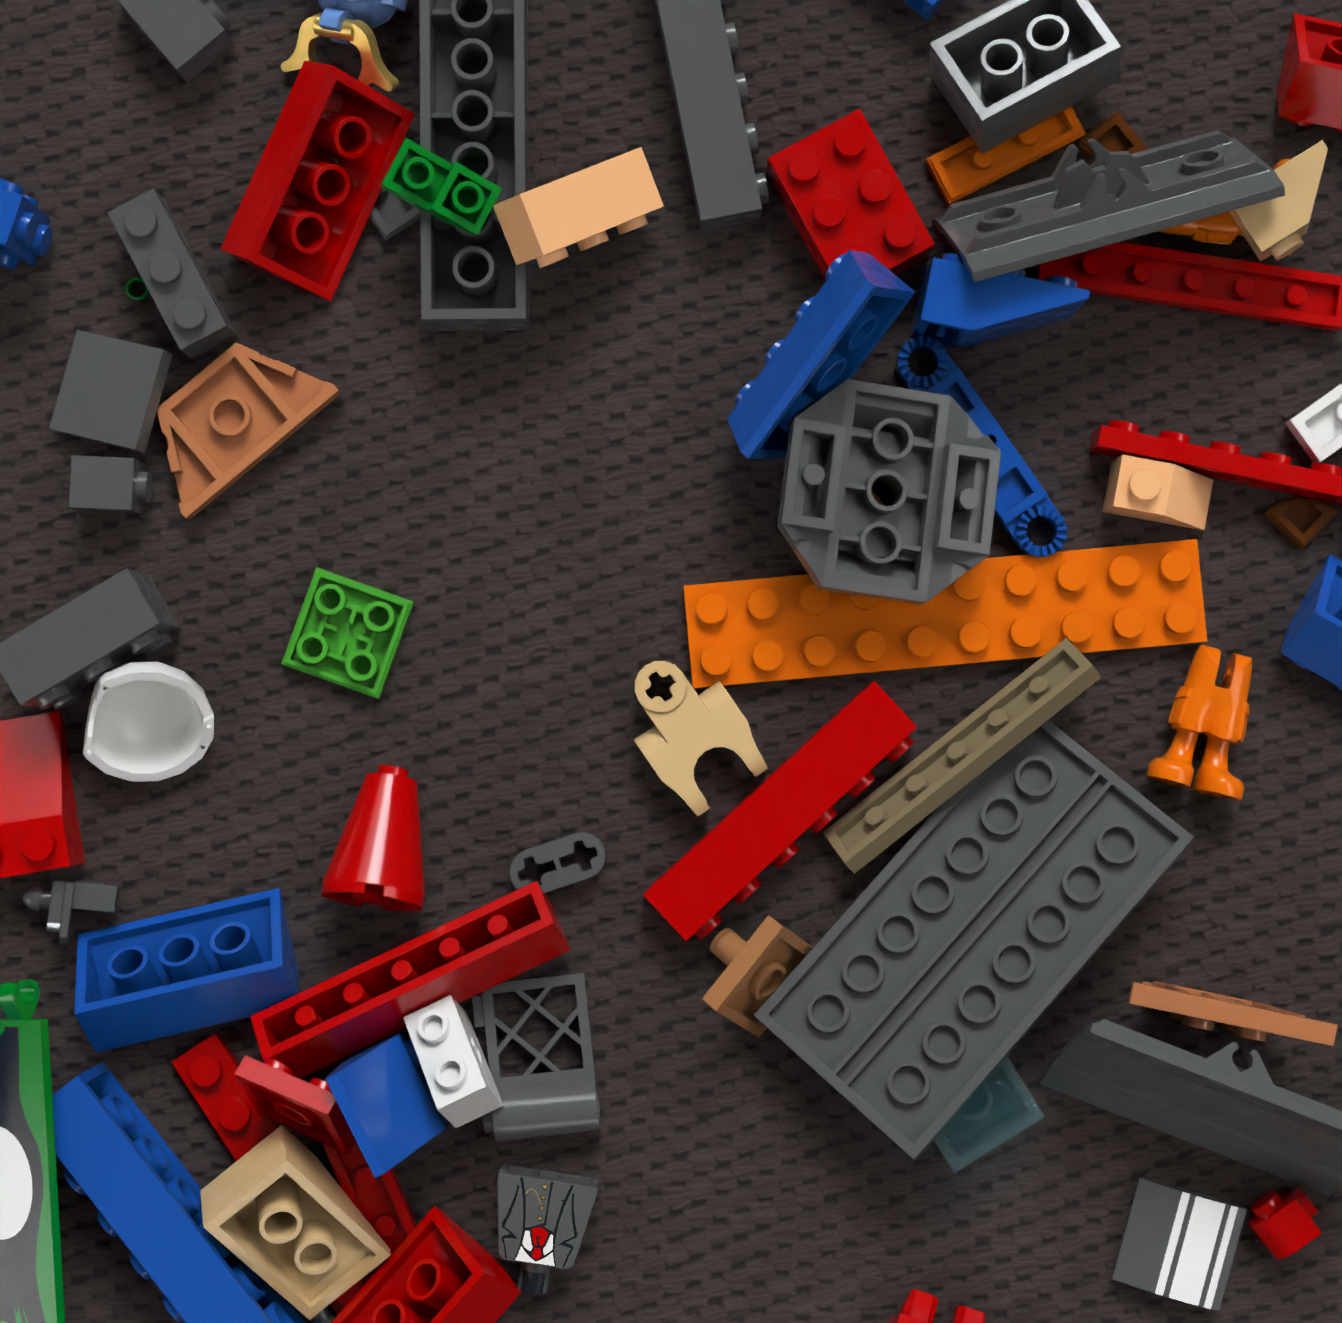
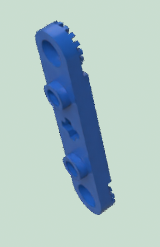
(1018, 490)

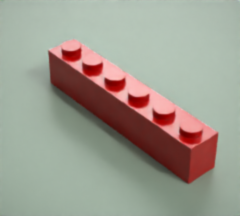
(779, 811)
(376, 995)

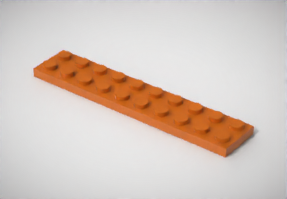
(987, 615)

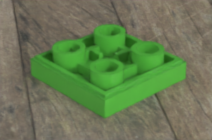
(348, 633)

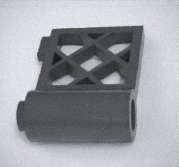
(546, 1101)

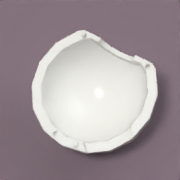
(147, 722)

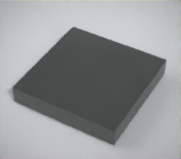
(111, 391)

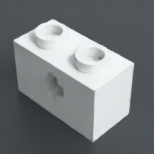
(453, 1061)

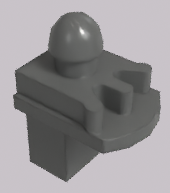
(70, 895)

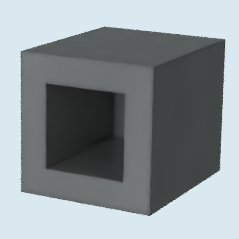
(109, 485)

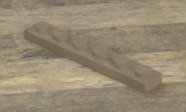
(961, 755)

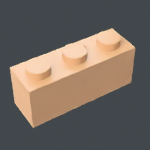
(579, 209)

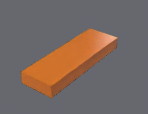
(965, 170)

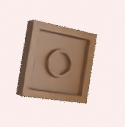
(753, 970)

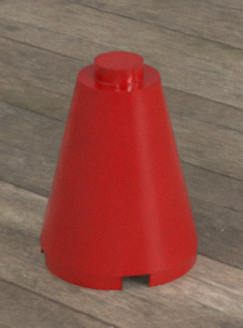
(380, 846)

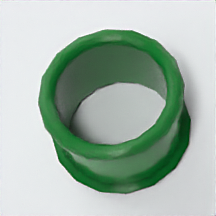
(129, 285)

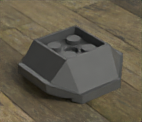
(938, 479)

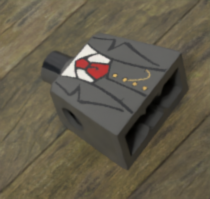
(542, 1221)

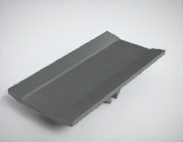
(1105, 202)
(1203, 1102)

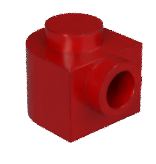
(1284, 1221)

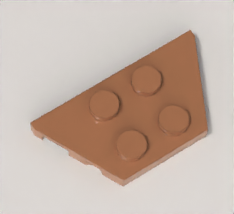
(233, 420)
(1241, 1016)

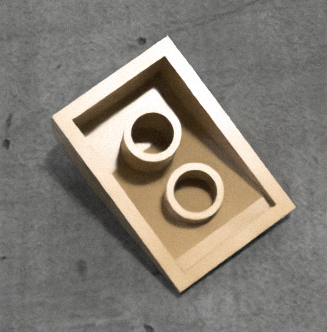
(291, 1223)

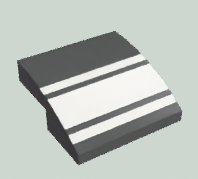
(1179, 1244)

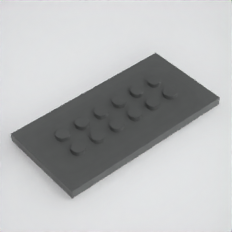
(972, 934)

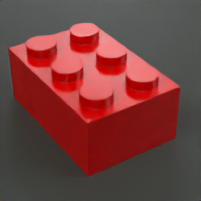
(848, 197)

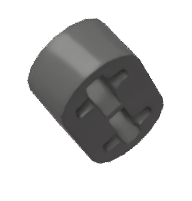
(554, 851)

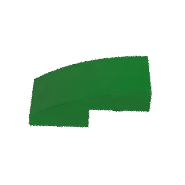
(440, 187)

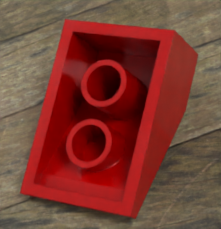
(37, 797)

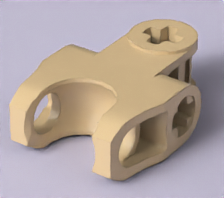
(687, 728)

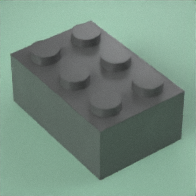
(1023, 65)
(85, 639)

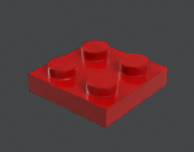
(294, 1102)

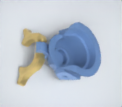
(348, 24)

